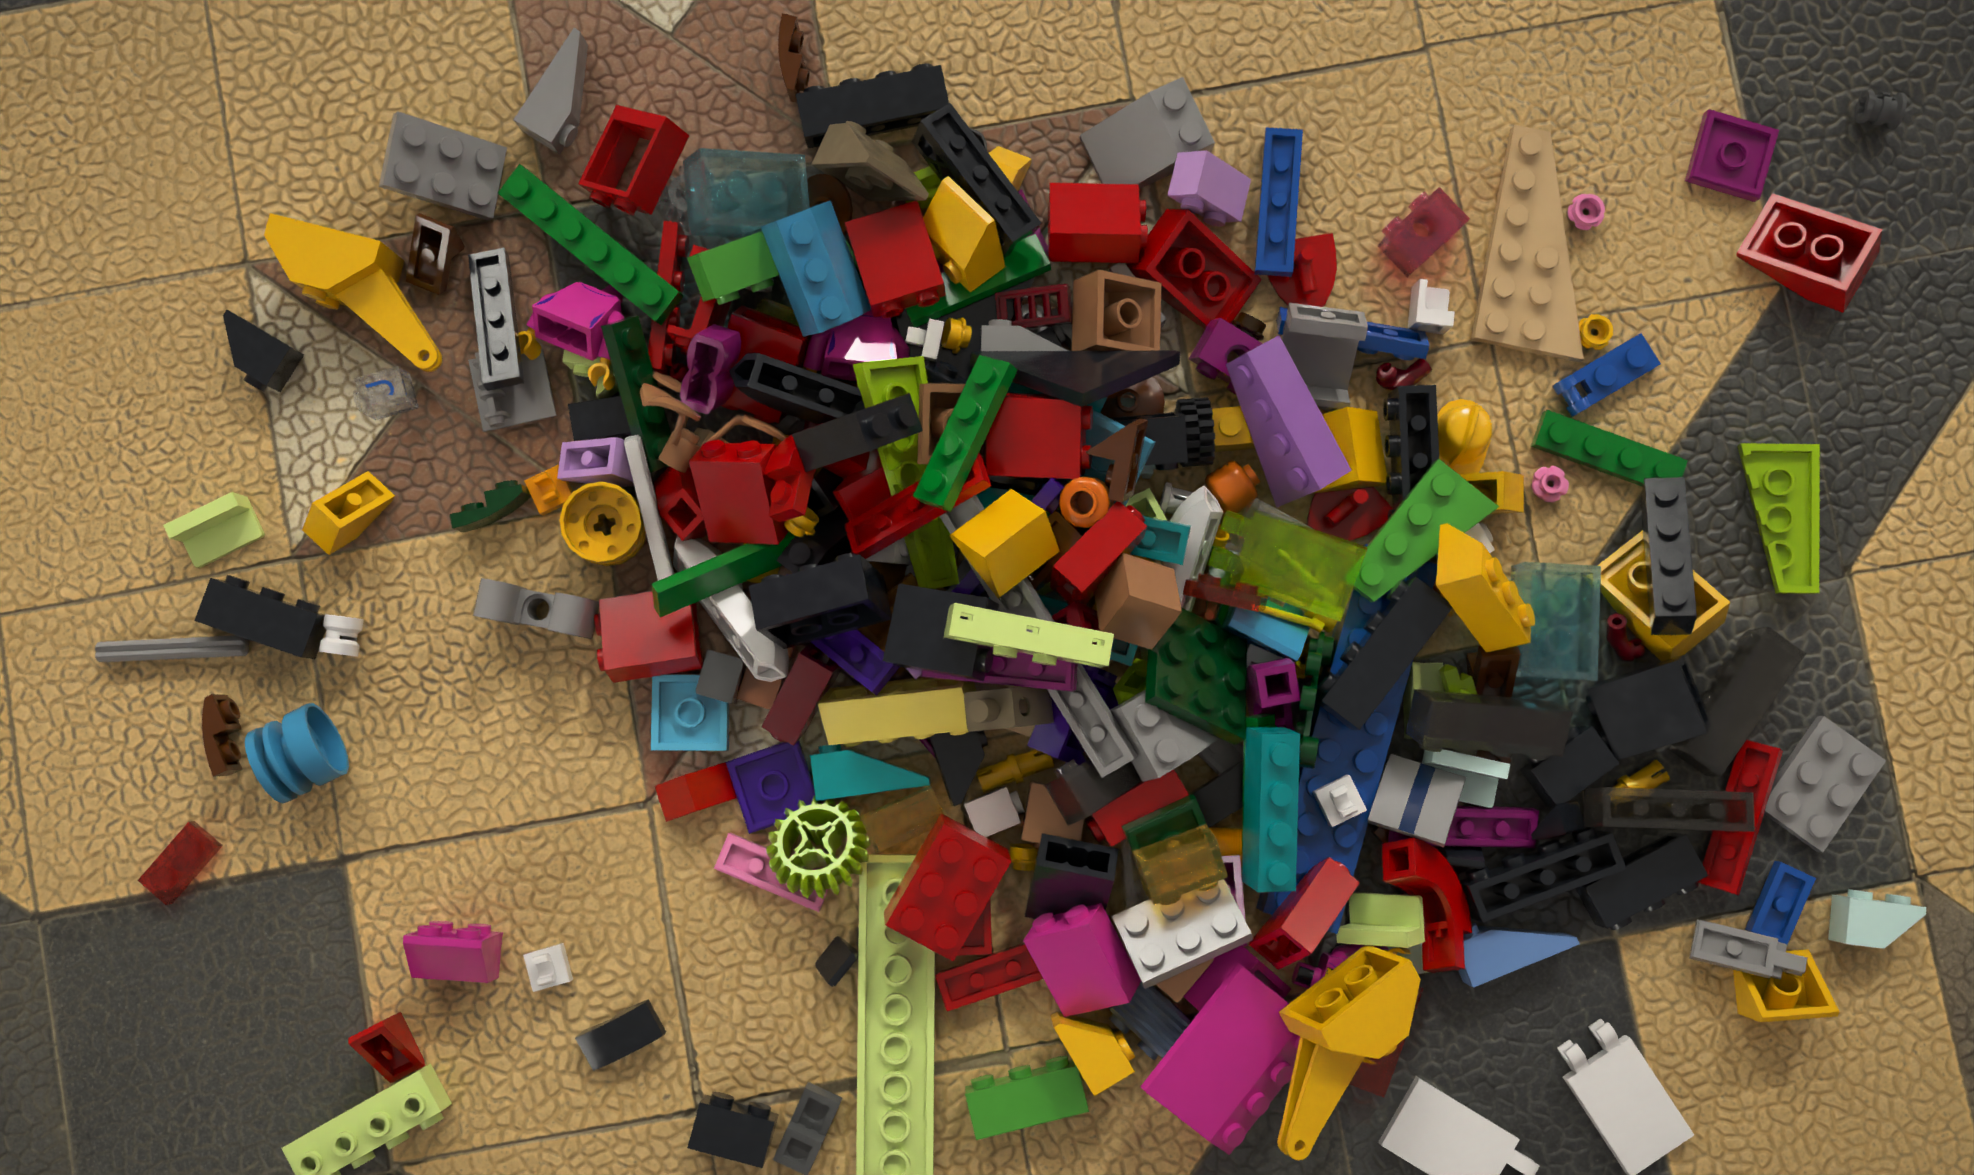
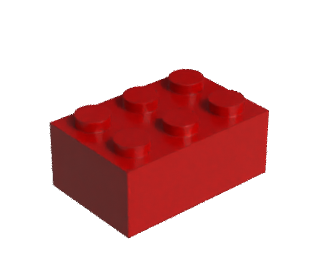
(947, 887)

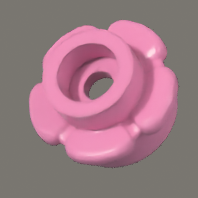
(1594, 206)
(1540, 486)

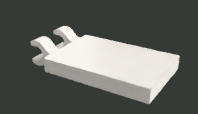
(1624, 1099)
(1450, 1137)

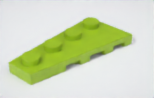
(1787, 509)

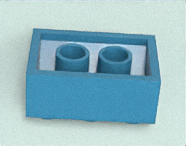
(816, 269)

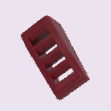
(1063, 300)

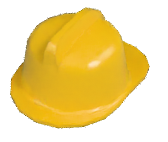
(1463, 435)

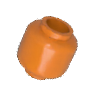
(1233, 486)
(1084, 501)

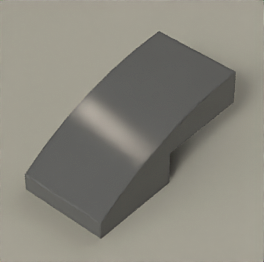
(807, 1128)

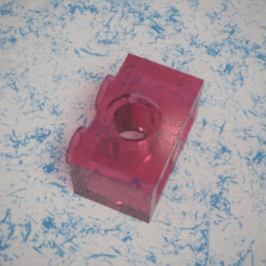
(1440, 218)

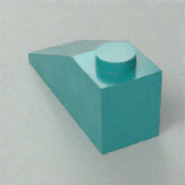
(853, 773)

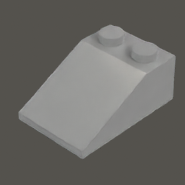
(1145, 136)
(1158, 737)

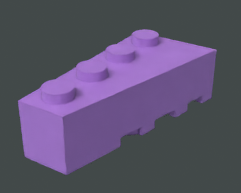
(1285, 423)

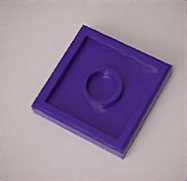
(770, 783)

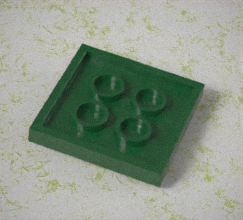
(1200, 676)

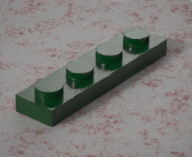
(632, 369)

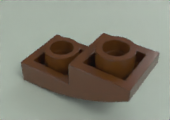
(792, 64)
(218, 721)

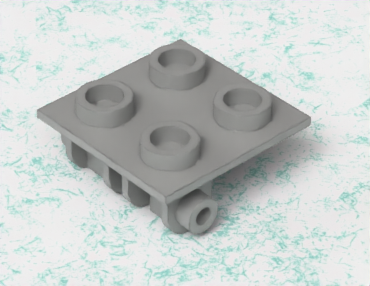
(515, 403)

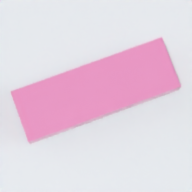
(751, 864)

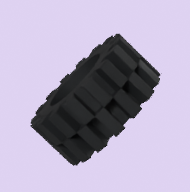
(1199, 431)

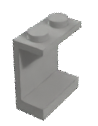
(1324, 349)

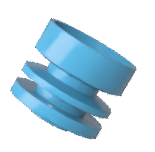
(296, 753)

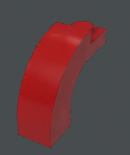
(794, 484)
(1426, 872)

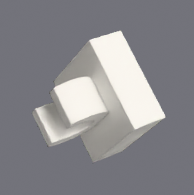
(928, 339)
(1339, 800)
(548, 967)

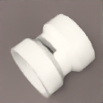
(341, 626)

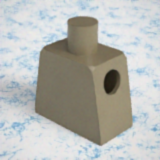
(1000, 708)

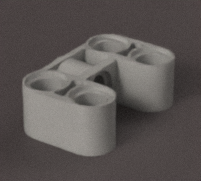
(518, 606)

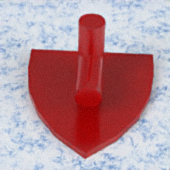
(1312, 272)
(1348, 512)

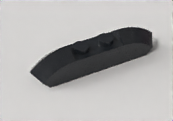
(794, 389)

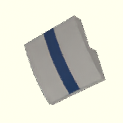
(1416, 800)

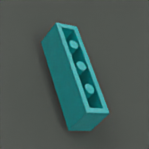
(1270, 809)

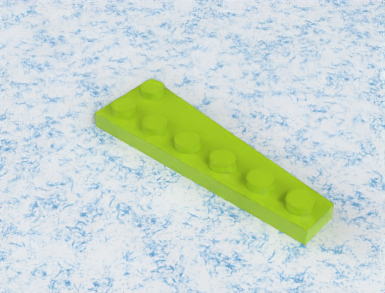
(930, 545)

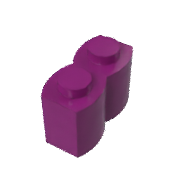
(709, 361)

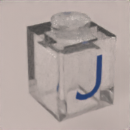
(385, 393)

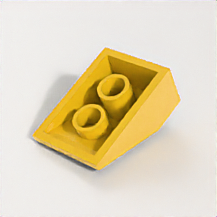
(1626, 590)

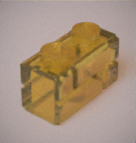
(1180, 865)

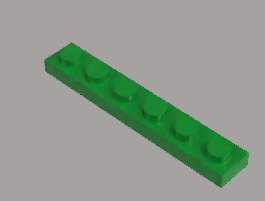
(591, 244)

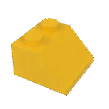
(963, 236)
(1095, 1050)

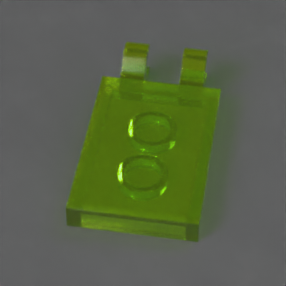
(1292, 562)

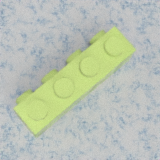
(369, 1125)

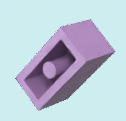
(1209, 187)

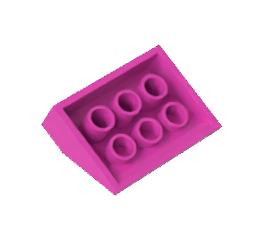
(1227, 1061)

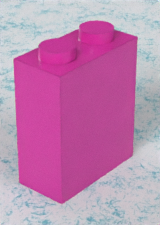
(1082, 959)

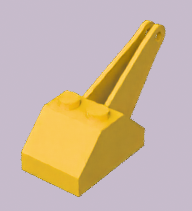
(356, 274)
(1341, 1019)

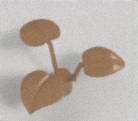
(682, 442)

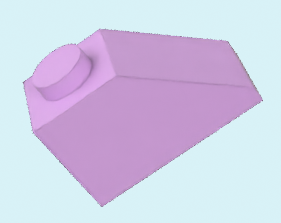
(595, 462)

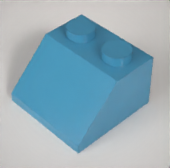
(1269, 632)

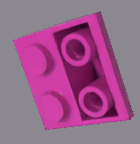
(454, 954)

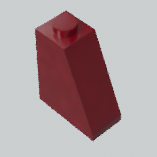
(798, 698)

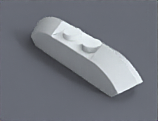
(1204, 515)
(735, 617)

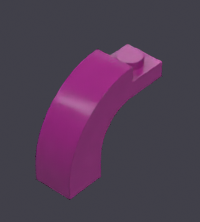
(1271, 690)

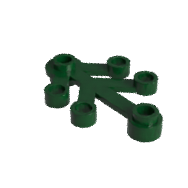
(1318, 655)

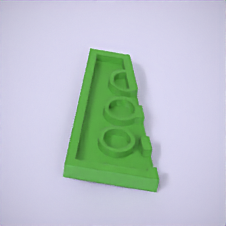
(1413, 529)

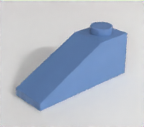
(1500, 950)

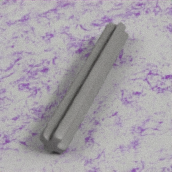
(171, 648)

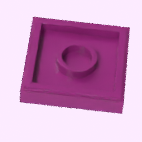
(1732, 155)

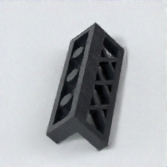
(957, 153)

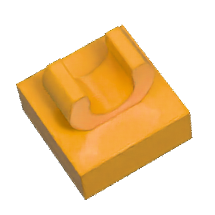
(548, 491)

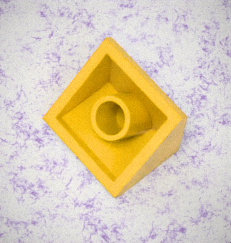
(1361, 444)
(1007, 541)
(1785, 998)

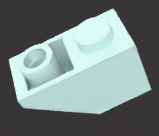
(1871, 922)

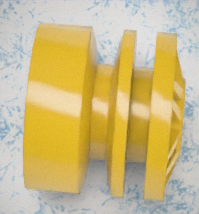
(584, 514)

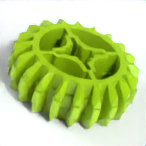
(836, 824)

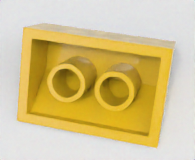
(1481, 592)

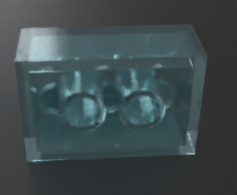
(742, 190)
(1566, 620)

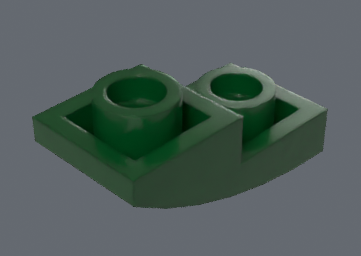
(500, 503)

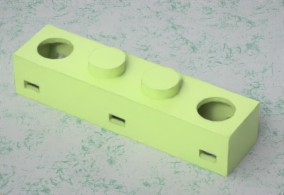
(1046, 642)

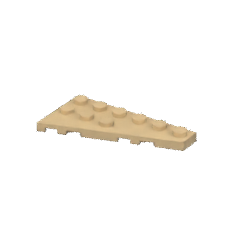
(1527, 275)

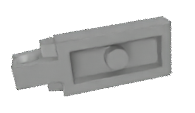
(1743, 951)

